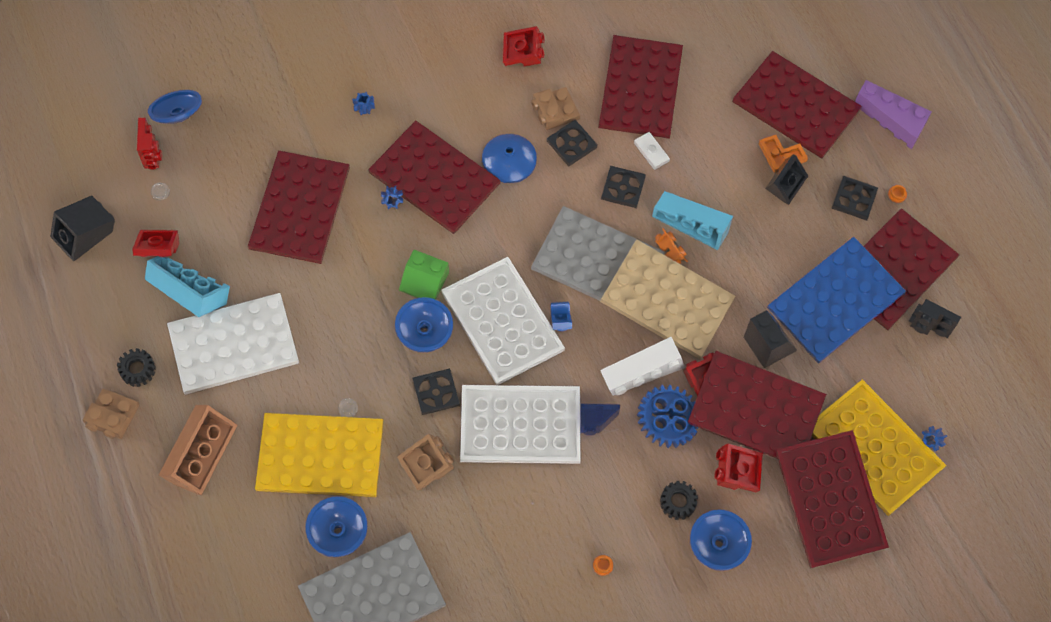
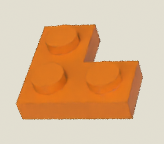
(776, 154)

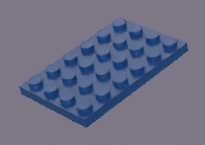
(836, 299)

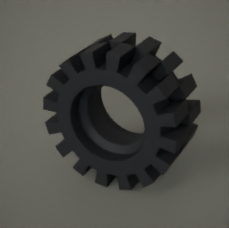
(128, 360)
(679, 488)

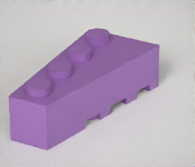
(893, 112)

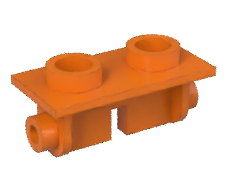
(667, 241)

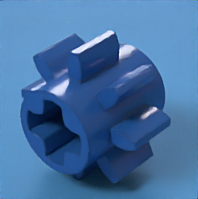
(363, 103)
(395, 194)
(939, 438)

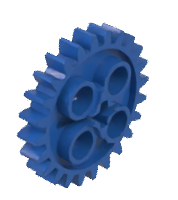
(668, 399)

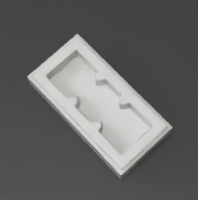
(651, 150)

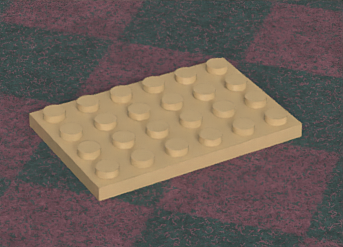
(667, 298)

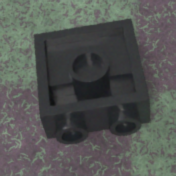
(935, 318)

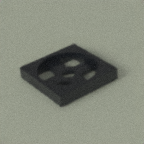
(571, 159)
(627, 174)
(851, 209)
(427, 409)

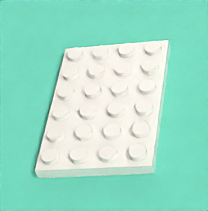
(502, 320)
(232, 343)
(520, 424)

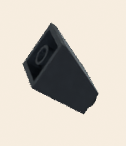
(81, 226)
(768, 339)

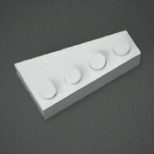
(643, 367)

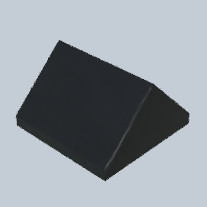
(788, 179)

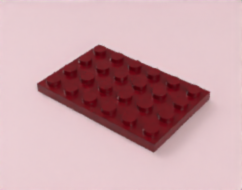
(641, 86)
(797, 104)
(434, 176)
(299, 207)
(912, 258)
(755, 406)
(831, 499)

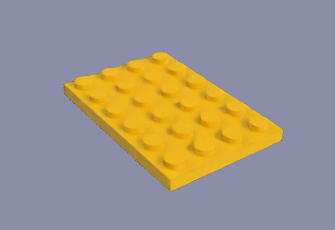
(890, 450)
(319, 455)

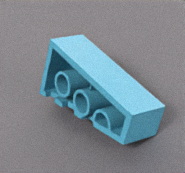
(693, 219)
(186, 286)

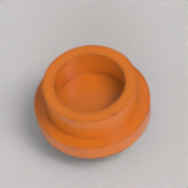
(897, 194)
(603, 565)

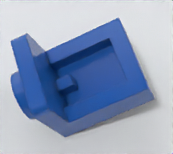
(561, 316)

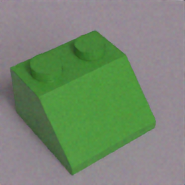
(424, 275)

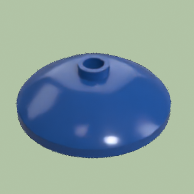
(175, 106)
(509, 166)
(424, 314)
(333, 514)
(722, 527)

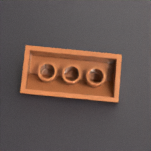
(198, 449)

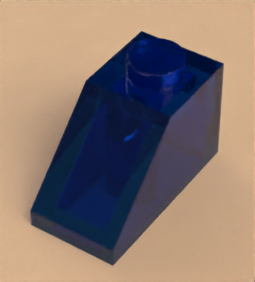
(597, 417)

